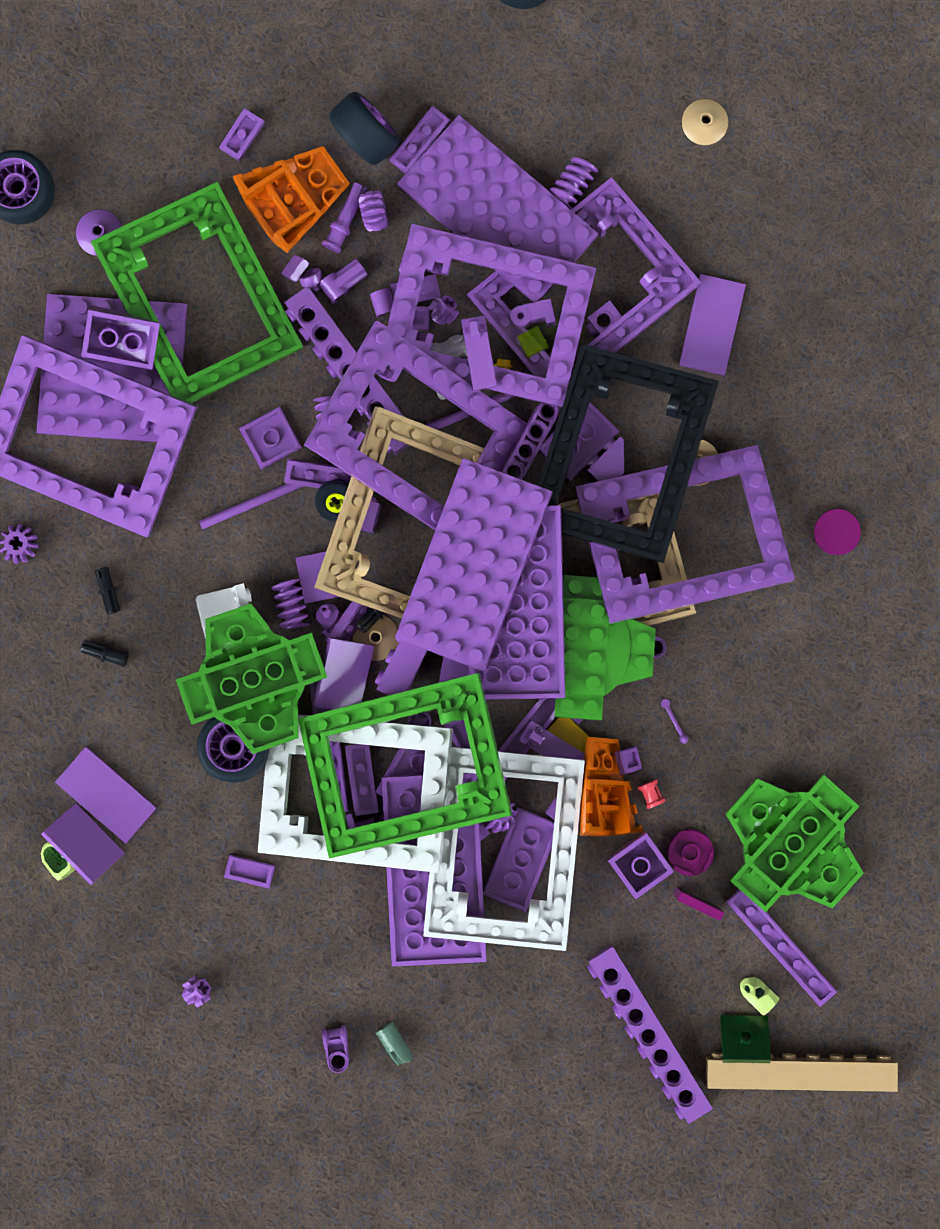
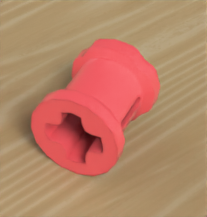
(651, 793)

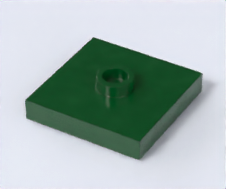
(745, 1039)

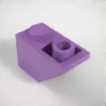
(610, 463)

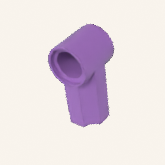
(341, 282)

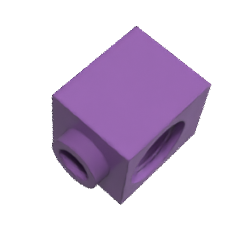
(607, 310)

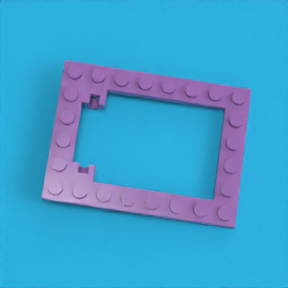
(602, 209)
(432, 246)
(163, 414)
(339, 444)
(632, 597)

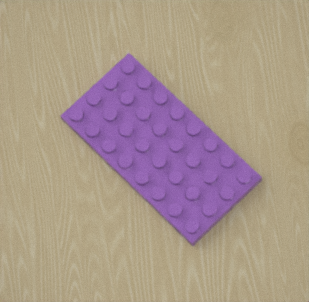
(493, 200)
(473, 564)
(530, 645)
(410, 887)

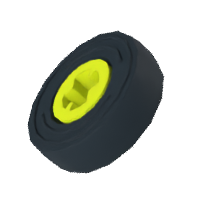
(324, 496)

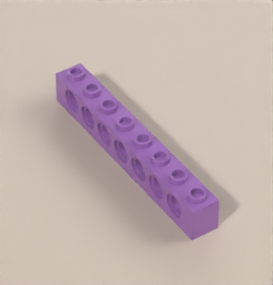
(307, 302)
(697, 1103)

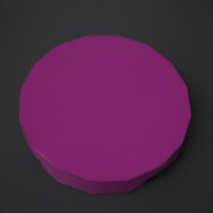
(837, 532)
(690, 845)

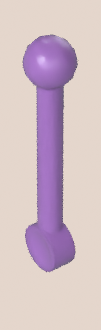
(665, 704)

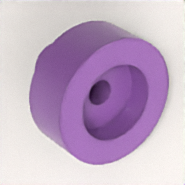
(311, 279)
(328, 616)

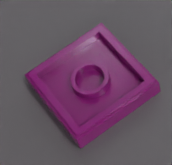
(698, 904)

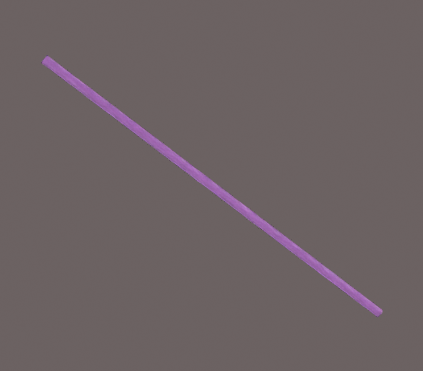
(287, 488)

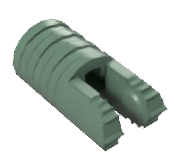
(394, 1043)

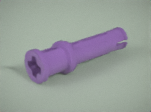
(340, 227)

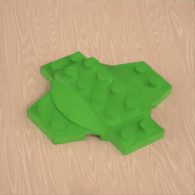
(598, 652)
(251, 678)
(794, 843)

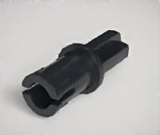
(107, 590)
(369, 619)
(104, 653)

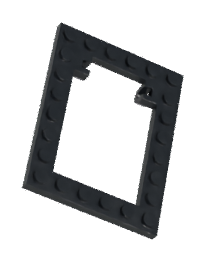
(592, 377)

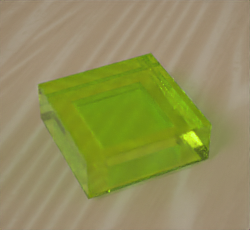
(532, 342)

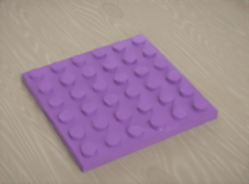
(80, 411)

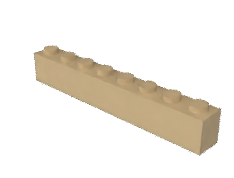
(805, 1073)

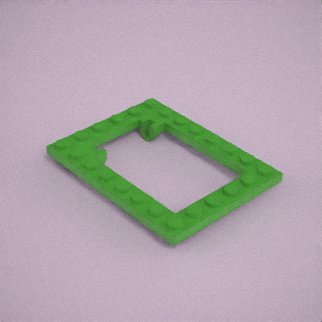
(213, 217)
(455, 701)

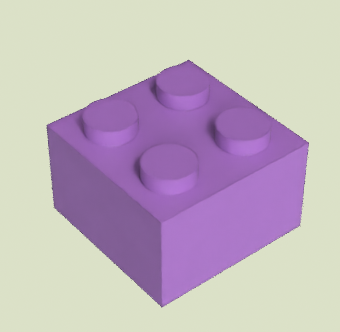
(640, 865)

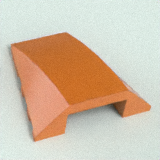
(292, 194)
(604, 795)

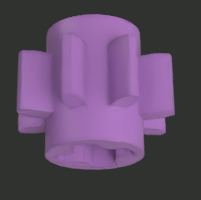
(443, 310)
(196, 991)

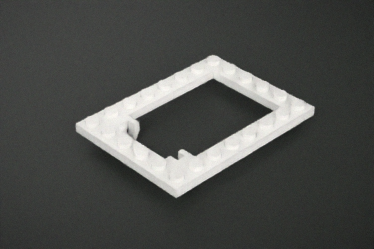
(283, 838)
(546, 919)

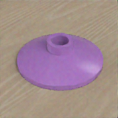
(91, 221)

